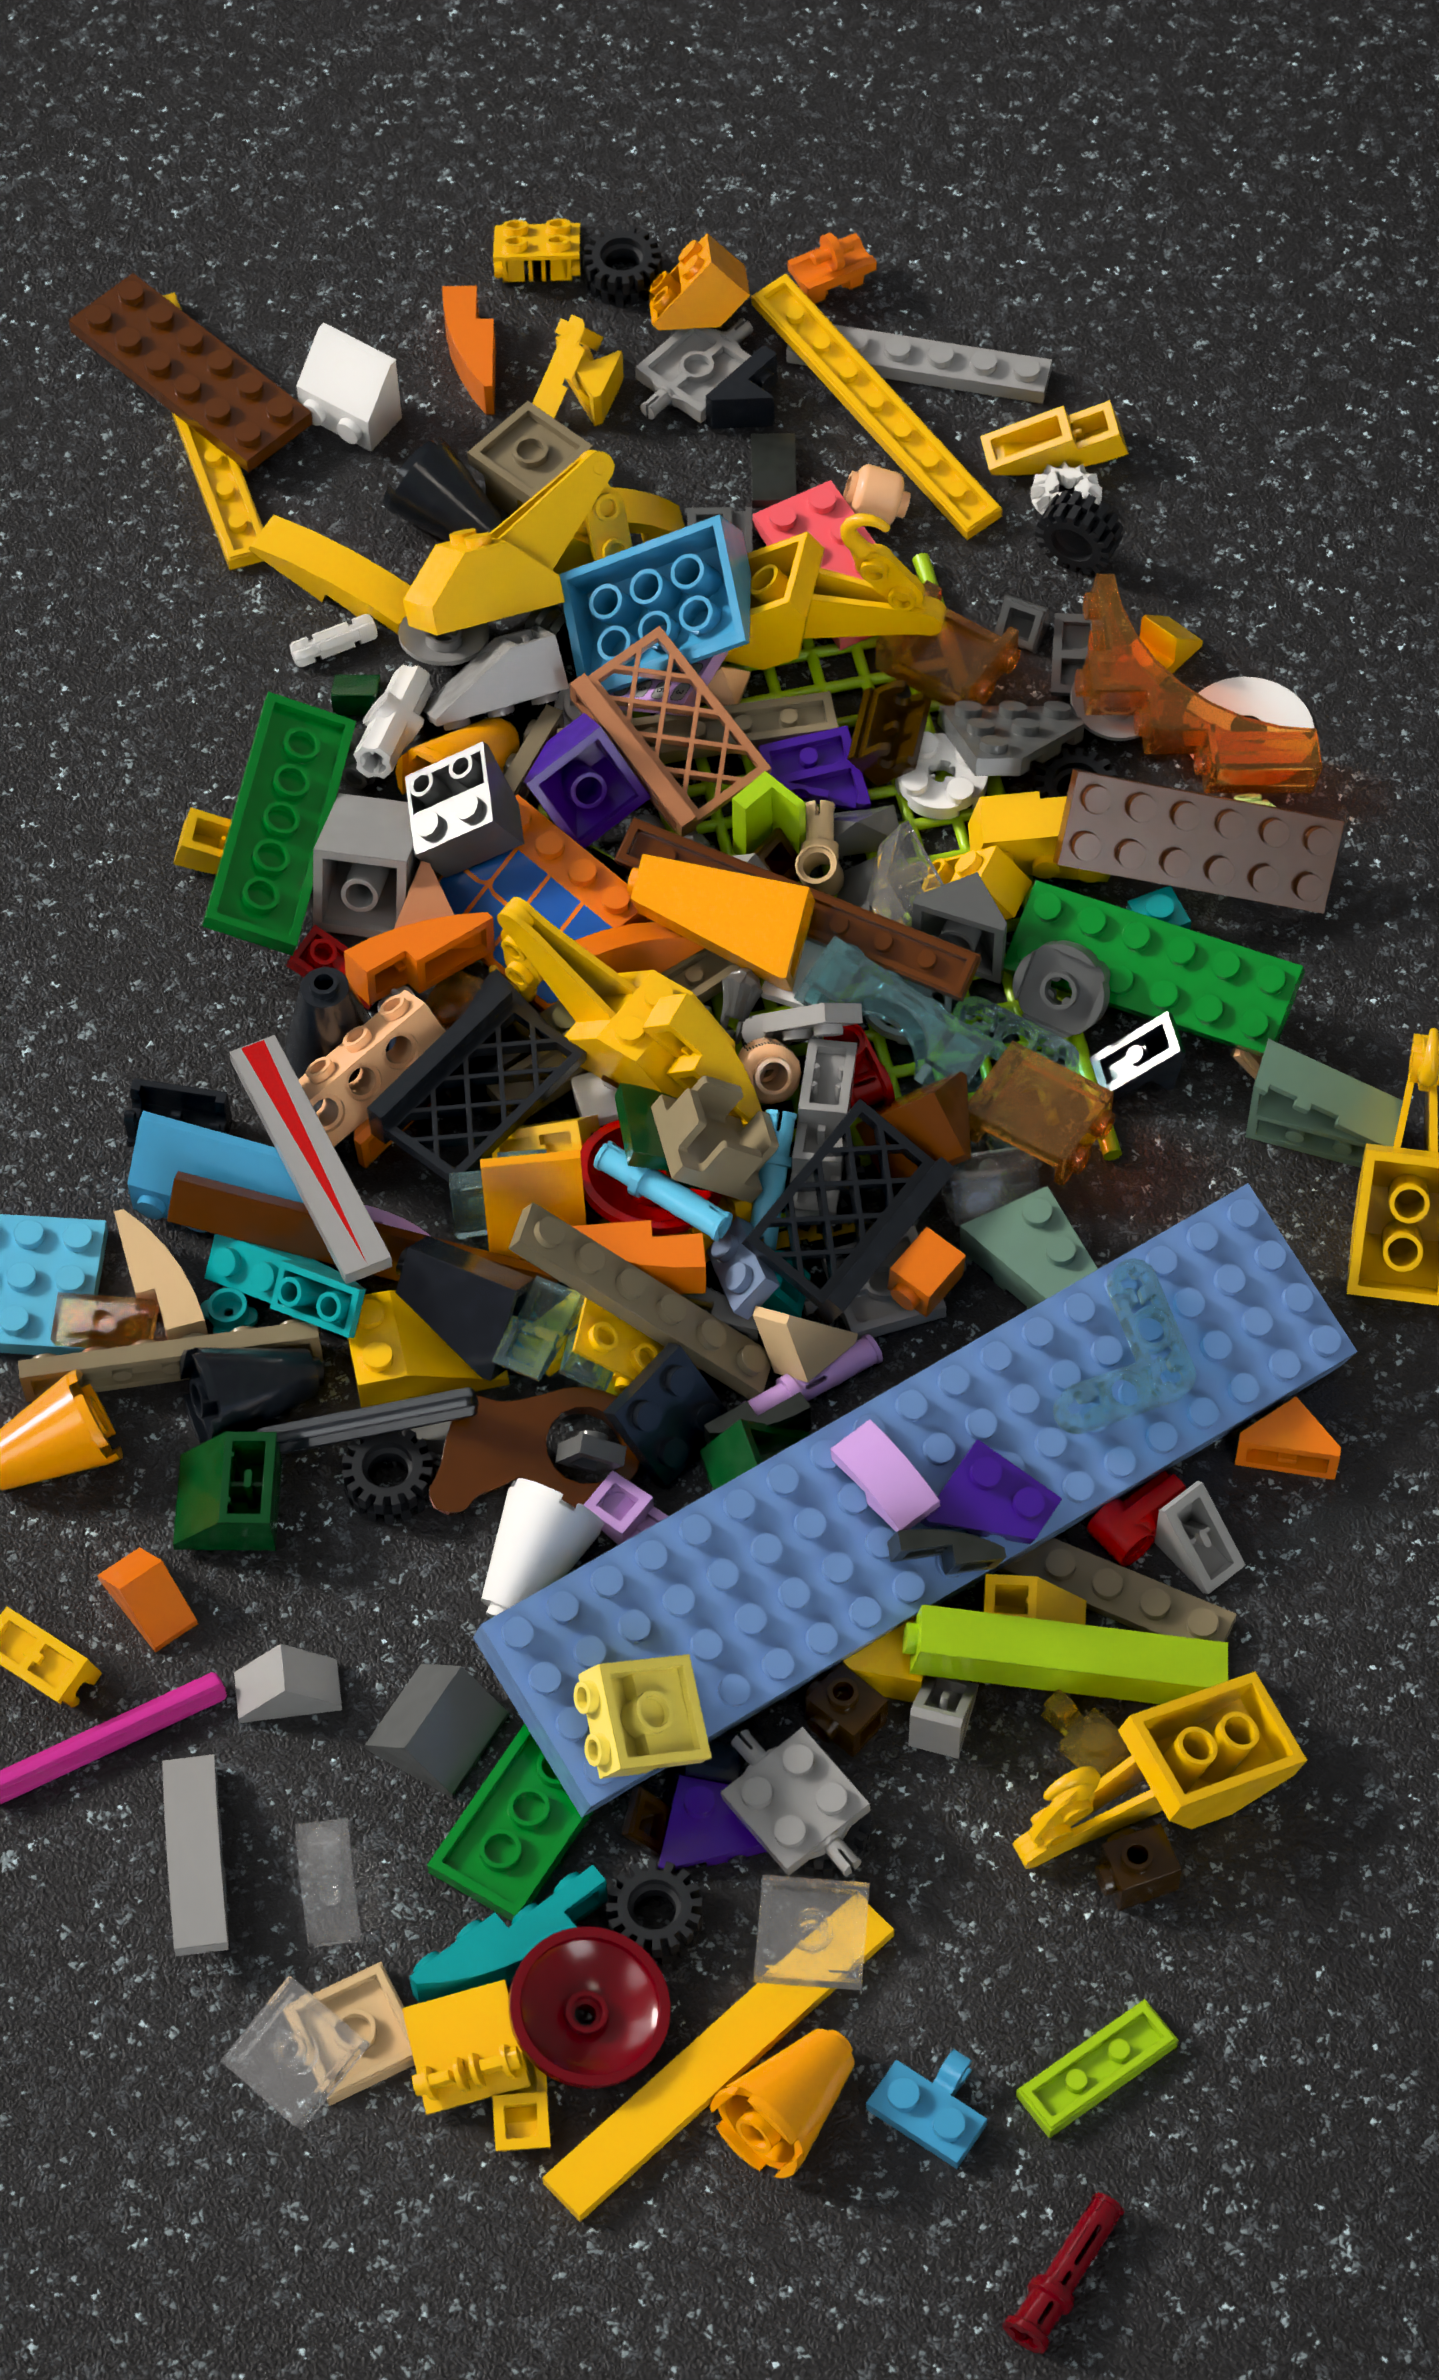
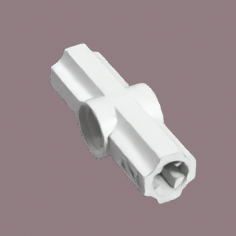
(393, 721)

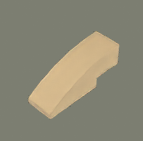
(159, 1277)

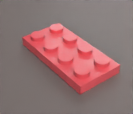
(821, 514)

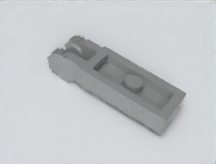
(799, 1022)

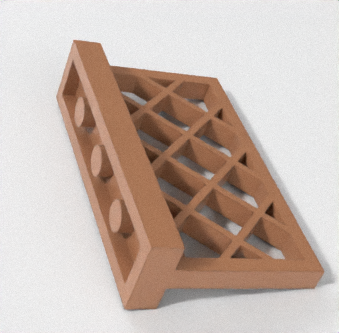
(659, 781)

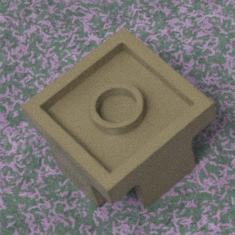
(524, 456)
(709, 1145)

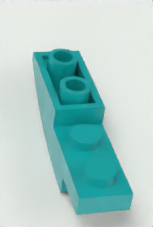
(288, 1282)
(492, 1951)

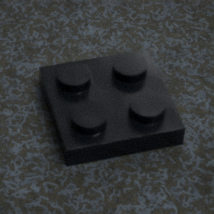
(665, 1414)

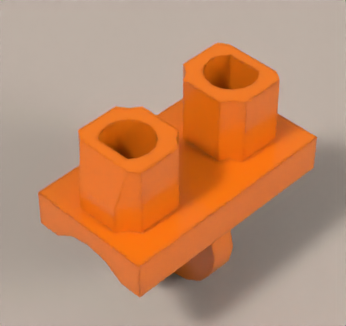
(831, 265)

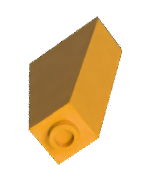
(730, 913)

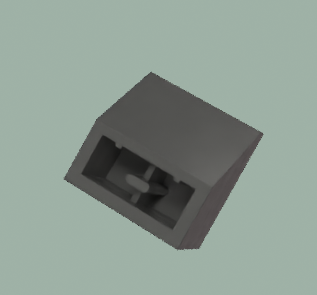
(462, 811)

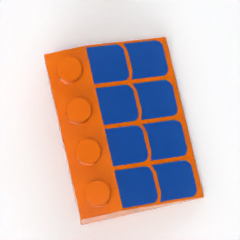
(554, 878)

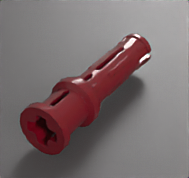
(1052, 2292)

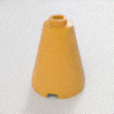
(495, 732)
(56, 1435)
(783, 2102)

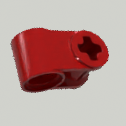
(870, 1076)

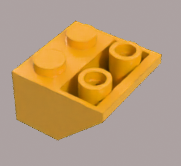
(700, 289)

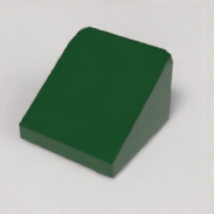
(354, 694)

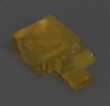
(1087, 1739)

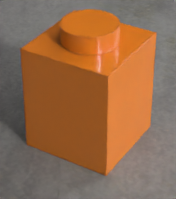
(925, 1272)

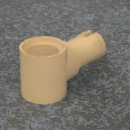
(820, 849)

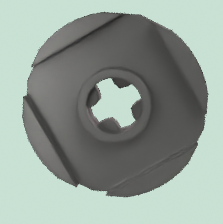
(1086, 977)

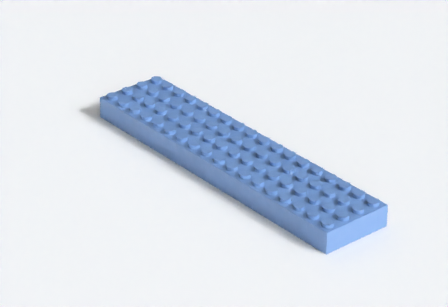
(796, 1567)

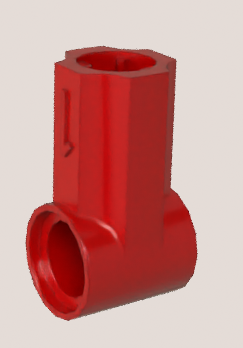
(1130, 1526)

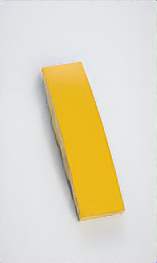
(332, 571)

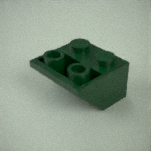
(229, 1493)

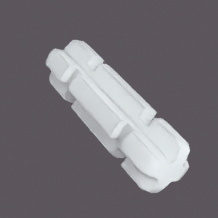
(333, 640)

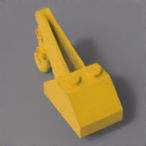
(512, 567)
(803, 601)
(602, 1002)
(1398, 1200)
(1198, 1756)

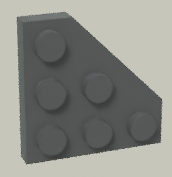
(1009, 735)

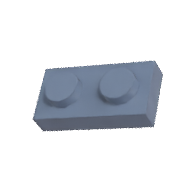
(741, 1273)

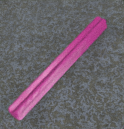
(110, 1736)

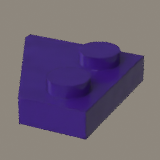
(818, 768)
(993, 1498)
(704, 1827)

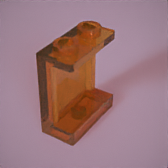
(952, 665)
(1042, 1110)

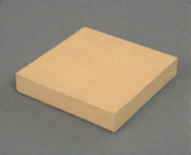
(374, 2011)

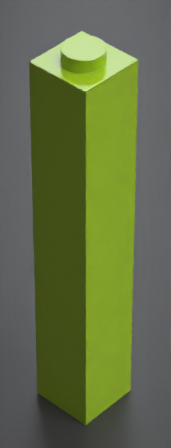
(1061, 1655)

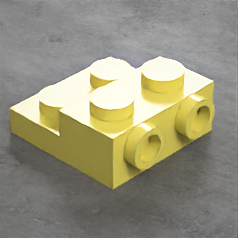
(642, 1715)

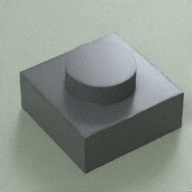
(591, 1453)

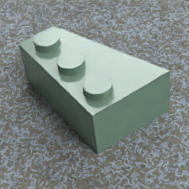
(1318, 1108)
(1027, 1247)

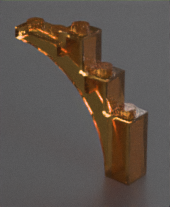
(1227, 748)

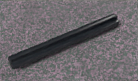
(375, 1420)

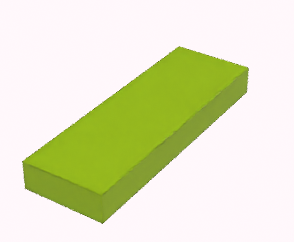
(1097, 2068)

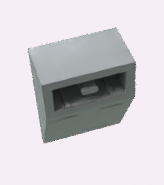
(502, 674)

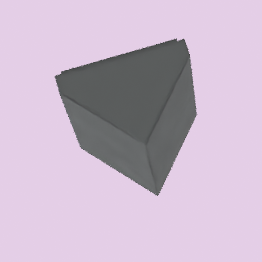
(1026, 617)

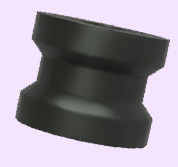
(552, 620)

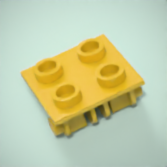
(520, 242)
(613, 1344)
(464, 2048)

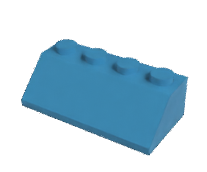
(172, 1146)

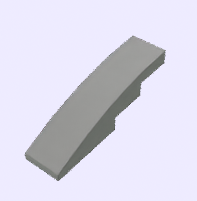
(821, 1107)
(195, 1855)

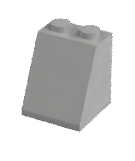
(363, 866)

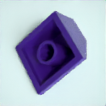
(584, 782)

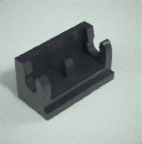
(179, 1102)

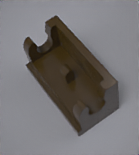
(888, 732)

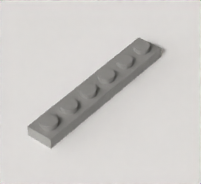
(948, 365)

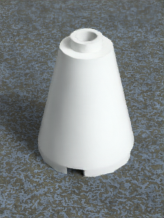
(535, 1543)

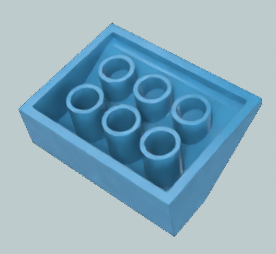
(684, 581)

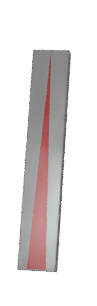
(310, 1160)

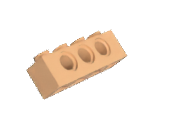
(365, 1048)

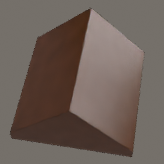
(930, 1118)

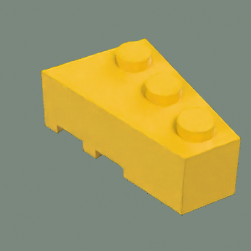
(1026, 832)

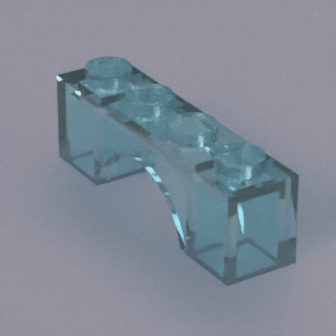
(938, 1039)

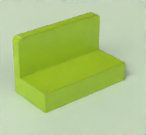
(761, 809)

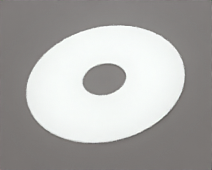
(1259, 699)

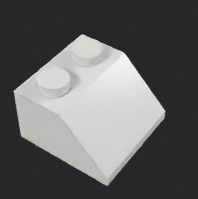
(350, 388)

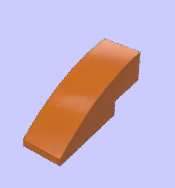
(471, 344)
(639, 947)
(418, 954)
(671, 1259)

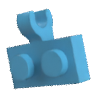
(929, 2110)

